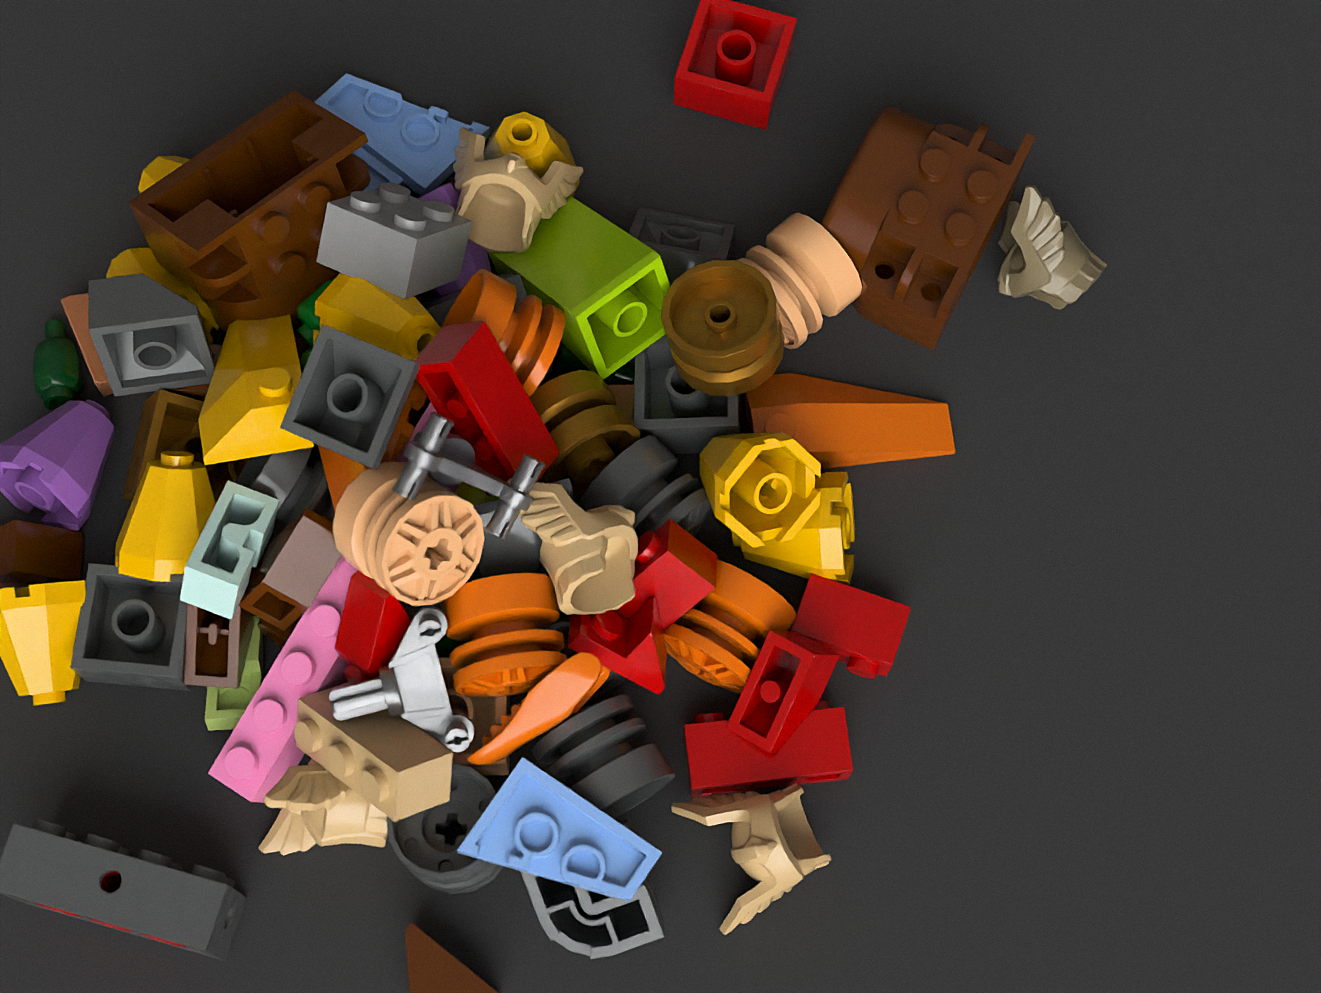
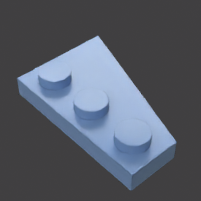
(401, 135)
(559, 836)

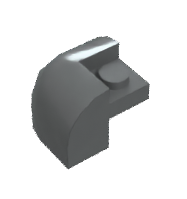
(593, 921)

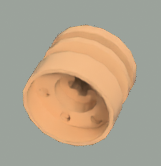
(807, 275)
(407, 546)

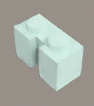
(229, 549)

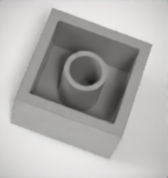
(394, 240)

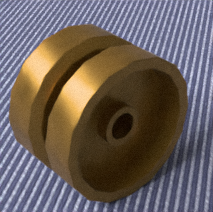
(723, 327)
(584, 426)

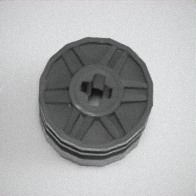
(292, 482)
(640, 483)
(599, 757)
(426, 851)

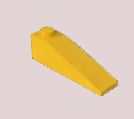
(251, 392)

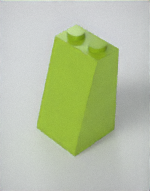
(600, 280)

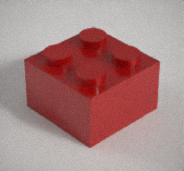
(734, 61)

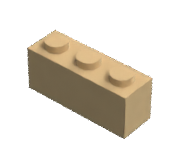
(376, 756)

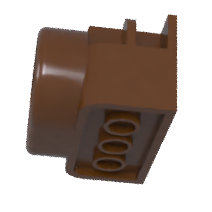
(252, 210)
(920, 217)

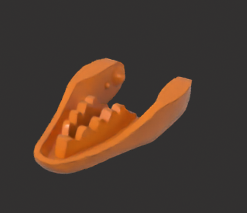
(545, 707)

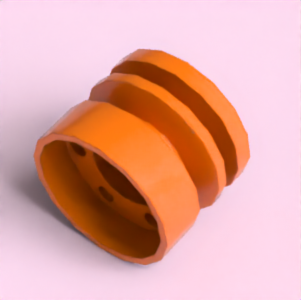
(525, 335)
(504, 634)
(722, 634)

